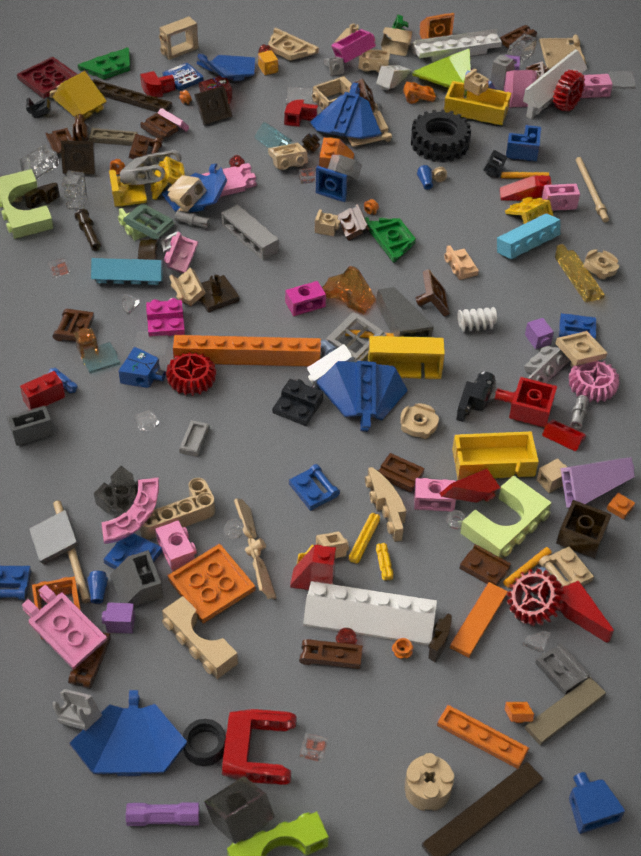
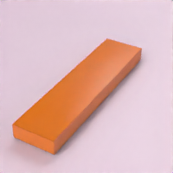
(478, 620)
(483, 736)

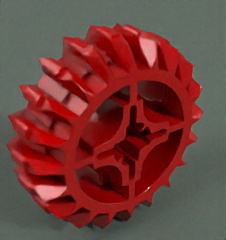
(569, 90)
(202, 375)
(548, 582)

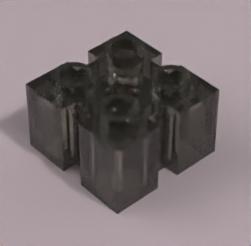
(118, 494)

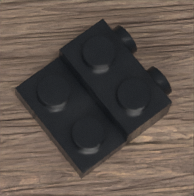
(298, 401)

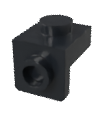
(39, 108)

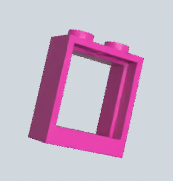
(354, 45)

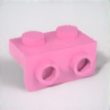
(180, 253)

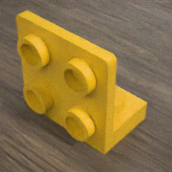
(173, 172)
(126, 194)
(530, 208)

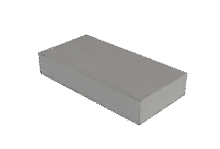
(194, 438)

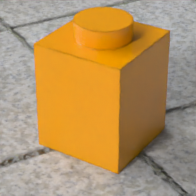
(268, 62)

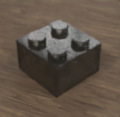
(239, 809)

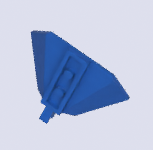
(229, 66)
(348, 117)
(214, 185)
(363, 389)
(129, 741)

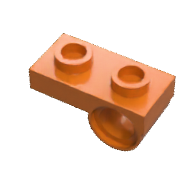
(414, 92)

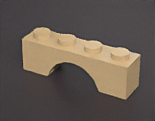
(215, 655)

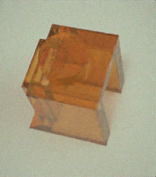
(85, 338)

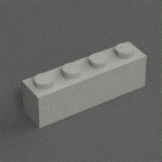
(250, 232)

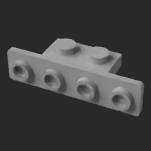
(546, 364)

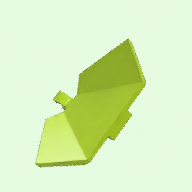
(446, 70)

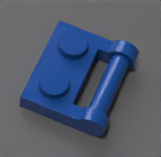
(573, 324)
(309, 491)
(14, 578)

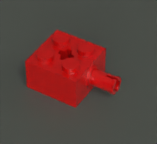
(530, 401)

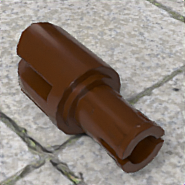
(80, 129)

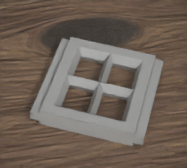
(344, 328)

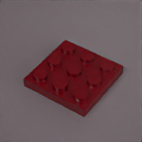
(45, 76)

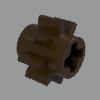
(310, 142)

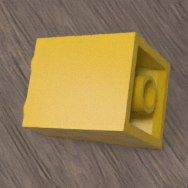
(80, 96)

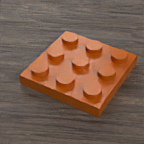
(211, 583)

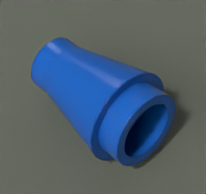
(425, 175)
(97, 585)

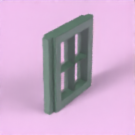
(138, 213)

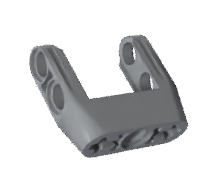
(144, 166)

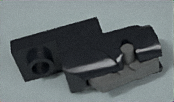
(477, 394)

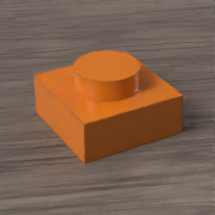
(620, 506)
(519, 712)

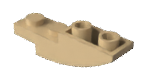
(387, 500)

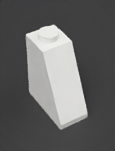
(320, 367)

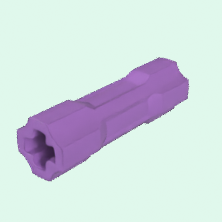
(182, 814)

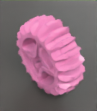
(594, 380)

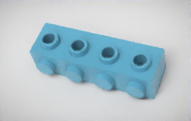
(528, 236)
(127, 269)

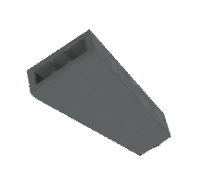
(401, 315)

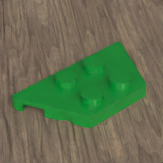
(108, 65)
(392, 236)

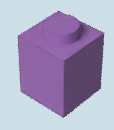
(539, 333)
(119, 618)

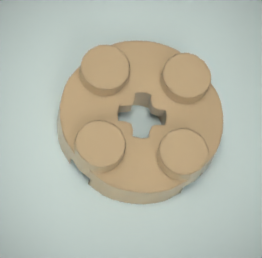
(601, 264)
(419, 429)

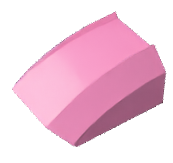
(516, 83)

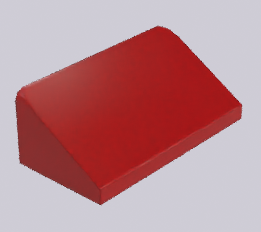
(563, 435)

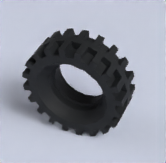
(436, 147)

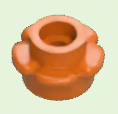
(185, 97)
(113, 165)
(371, 206)
(402, 643)

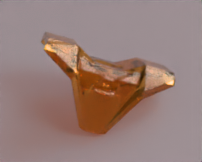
(352, 280)

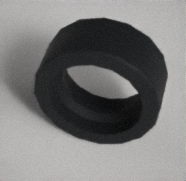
(200, 726)

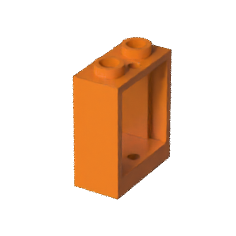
(65, 585)

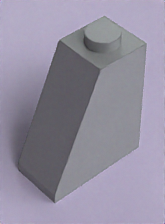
(499, 68)
(346, 166)

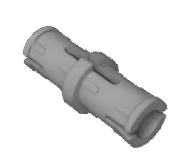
(192, 219)
(579, 412)

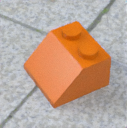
(437, 26)
(333, 147)

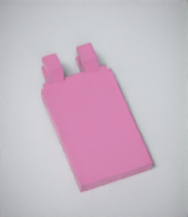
(237, 179)
(64, 627)

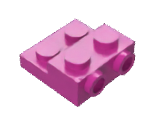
(165, 317)

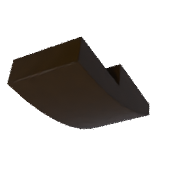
(45, 193)
(147, 249)
(440, 639)

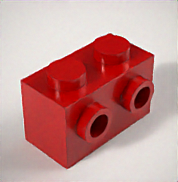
(42, 390)

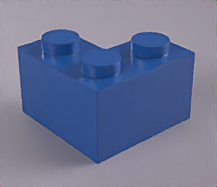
(524, 145)

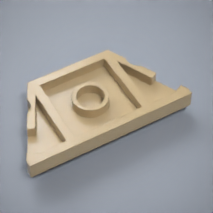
(290, 46)

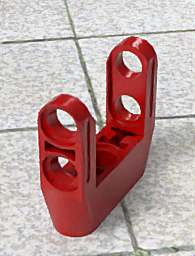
(237, 745)

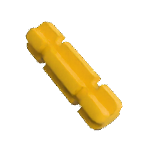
(384, 561)

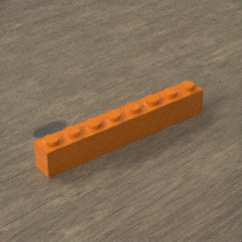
(250, 350)

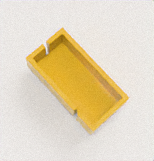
(487, 107)
(408, 354)
(499, 452)

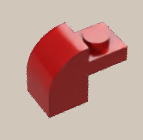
(156, 85)
(298, 111)

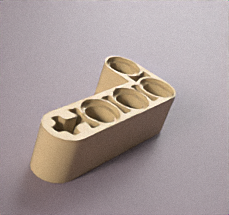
(188, 511)

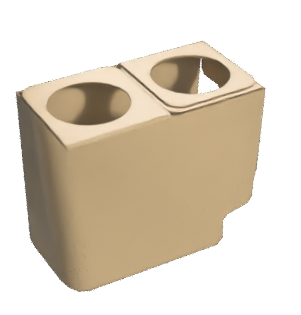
(396, 48)
(186, 192)

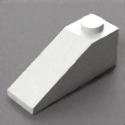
(392, 76)

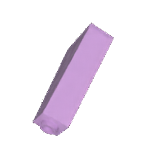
(592, 480)

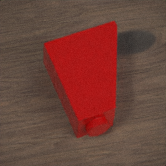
(315, 566)

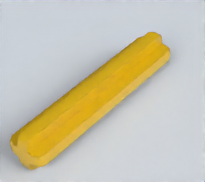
(364, 538)

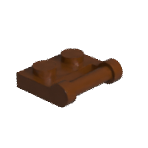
(140, 146)
(80, 320)

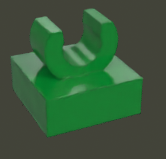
(399, 23)

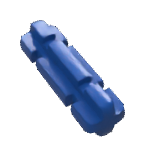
(69, 384)

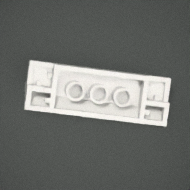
(444, 46)
(541, 91)
(370, 613)

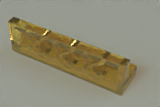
(578, 274)

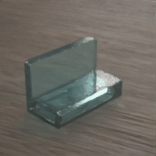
(271, 136)

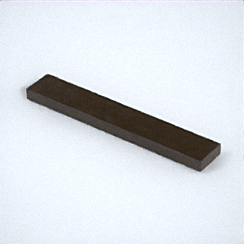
(132, 97)
(483, 811)

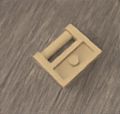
(569, 565)

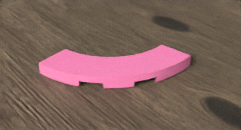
(136, 516)

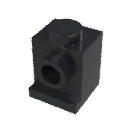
(494, 167)

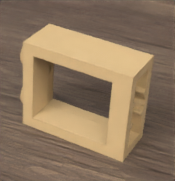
(191, 32)
(329, 88)

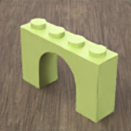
(22, 221)
(501, 539)

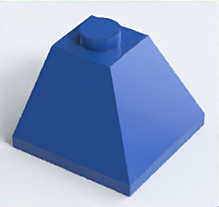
(331, 184)

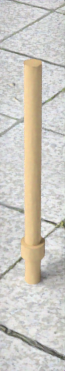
(600, 208)
(75, 564)

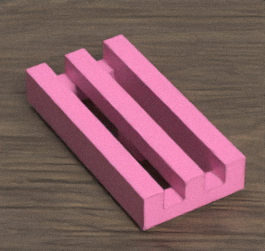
(181, 124)

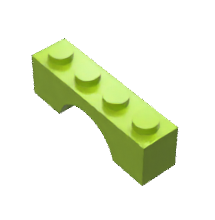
(305, 834)

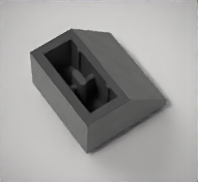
(30, 425)
(137, 580)

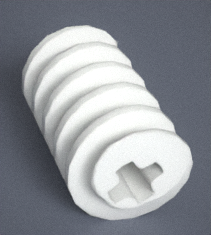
(477, 318)

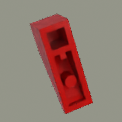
(528, 187)
(473, 488)
(584, 612)

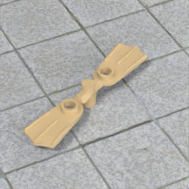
(255, 548)

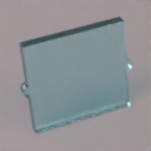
(105, 359)

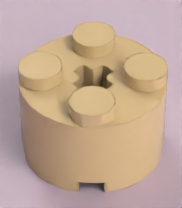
(429, 782)

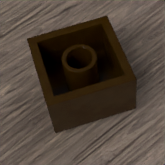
(583, 528)

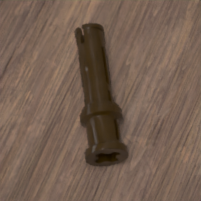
(86, 225)

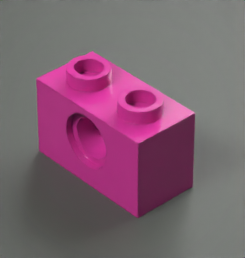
(305, 298)

